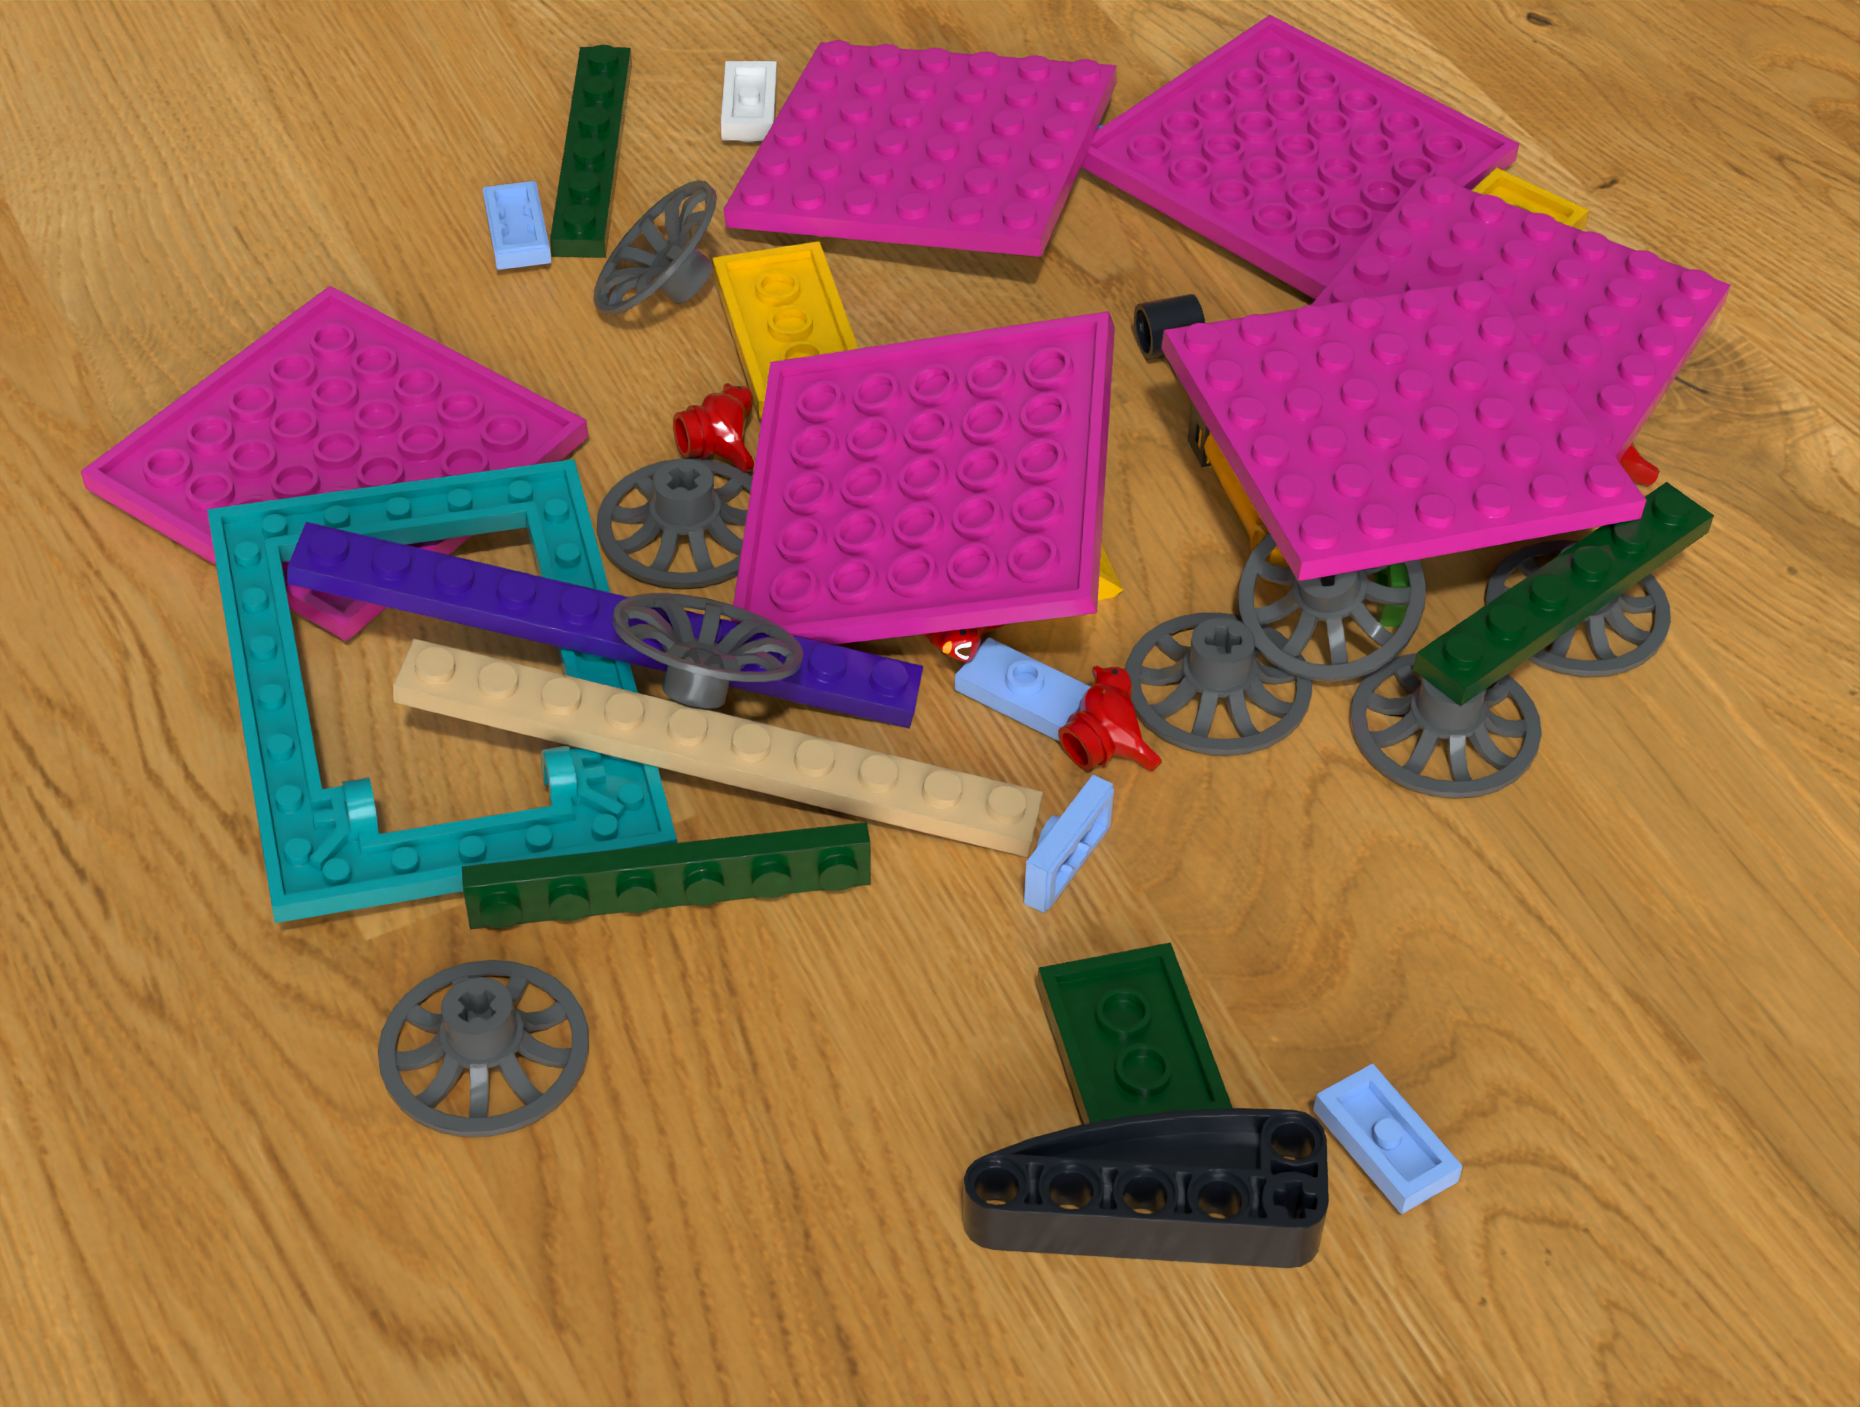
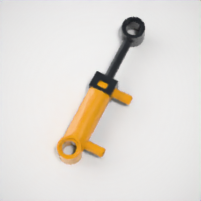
(1149, 323)

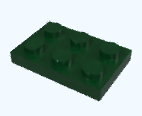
(1130, 1035)

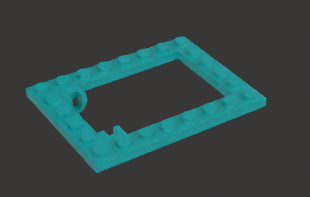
(310, 848)

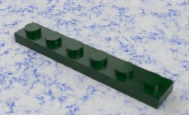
(591, 153)
(1560, 595)
(667, 875)

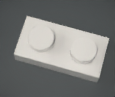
(748, 100)

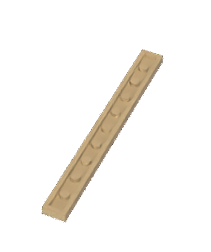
(718, 747)

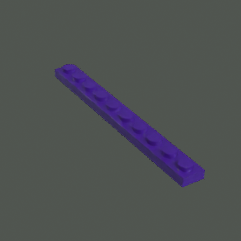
(576, 618)

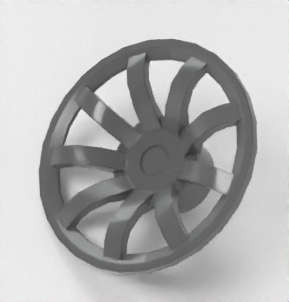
(677, 264)
(679, 504)
(1330, 601)
(1606, 662)
(1218, 666)
(699, 667)
(1444, 719)
(480, 1032)

